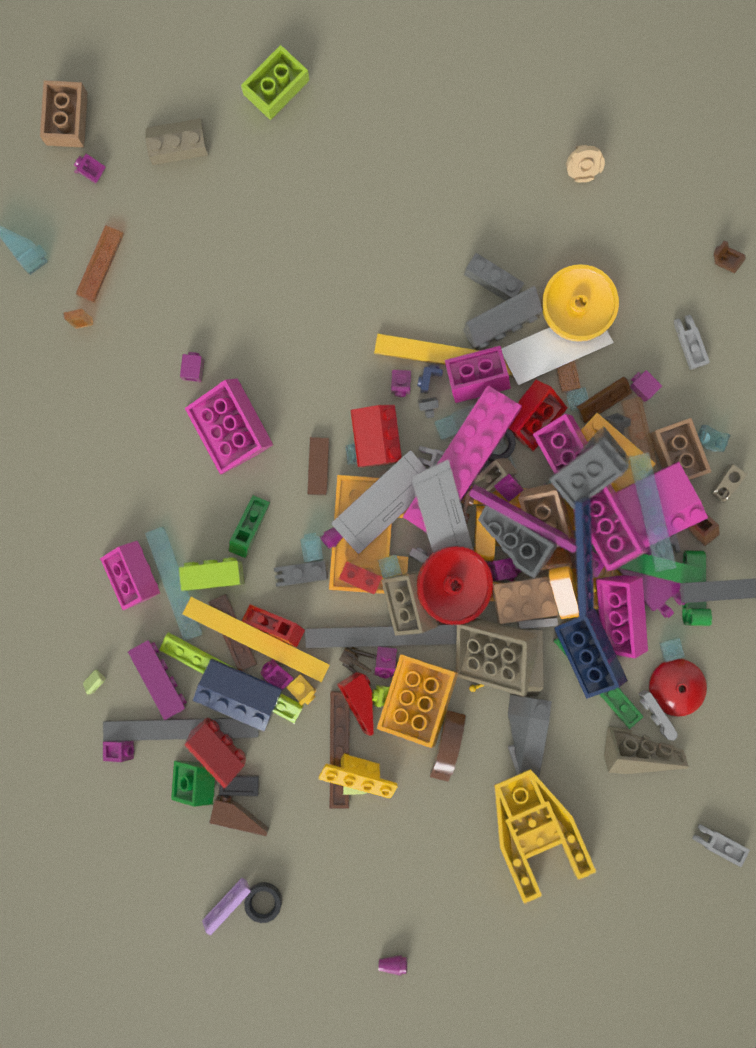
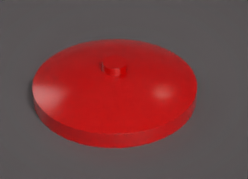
(454, 585)

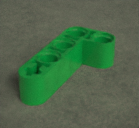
(696, 612)

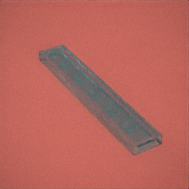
(652, 512)
(170, 577)

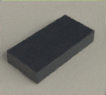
(241, 786)

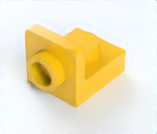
(302, 690)

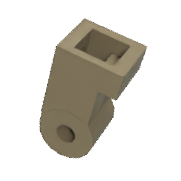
(728, 482)

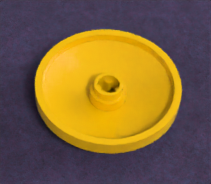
(580, 303)

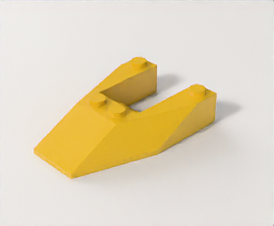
(534, 822)

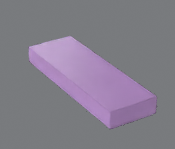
(226, 906)

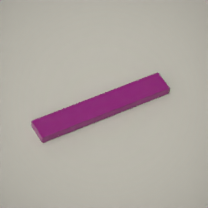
(523, 518)

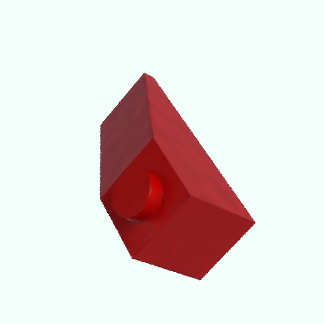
(273, 625)
(359, 698)

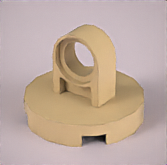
(585, 163)

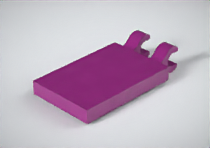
(657, 591)

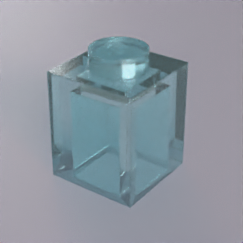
(311, 548)

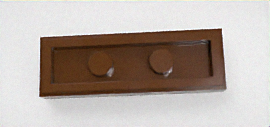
(604, 399)
(318, 466)

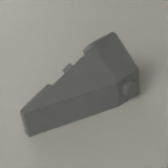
(524, 546)
(529, 729)

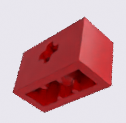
(360, 577)

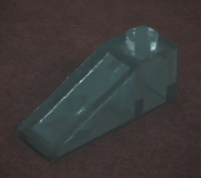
(25, 251)

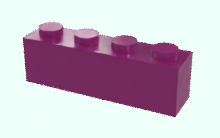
(156, 679)

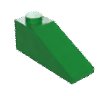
(248, 526)

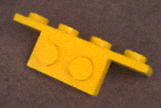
(359, 775)

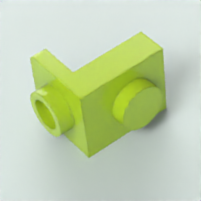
(379, 695)

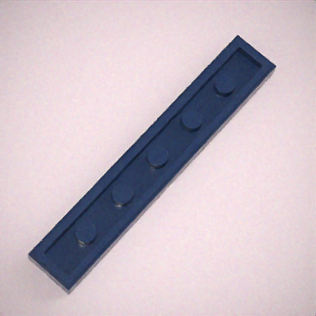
(584, 556)

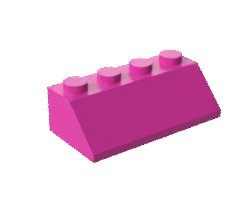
(623, 613)

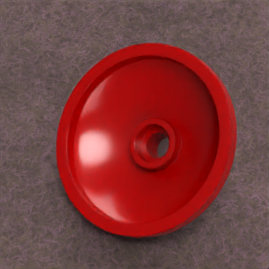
(665, 686)

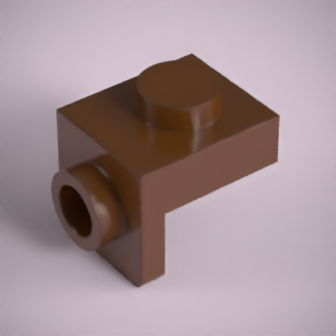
(728, 257)

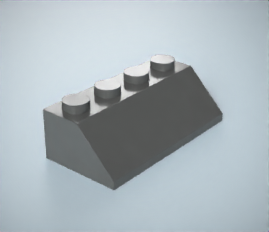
(503, 318)

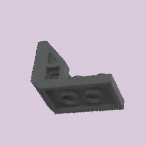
(595, 468)

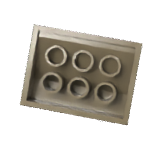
(496, 655)

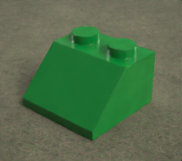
(192, 784)

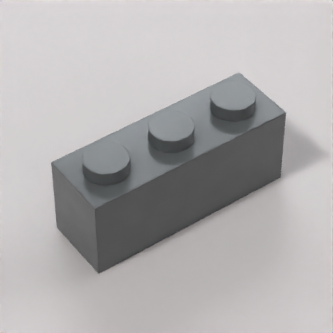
(493, 278)

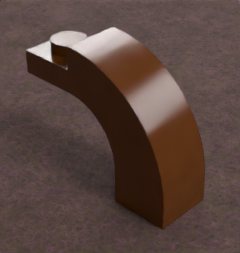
(448, 746)

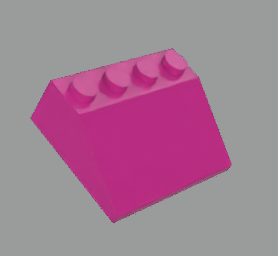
(228, 425)
(677, 497)

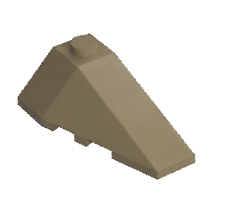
(635, 754)

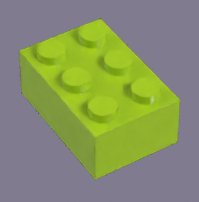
(275, 82)
(211, 574)

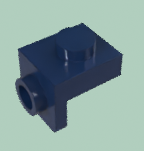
(423, 381)

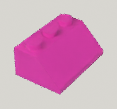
(475, 371)
(130, 575)

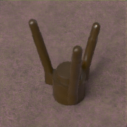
(350, 658)

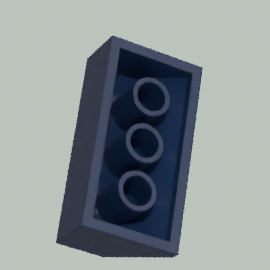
(591, 655)
(237, 694)

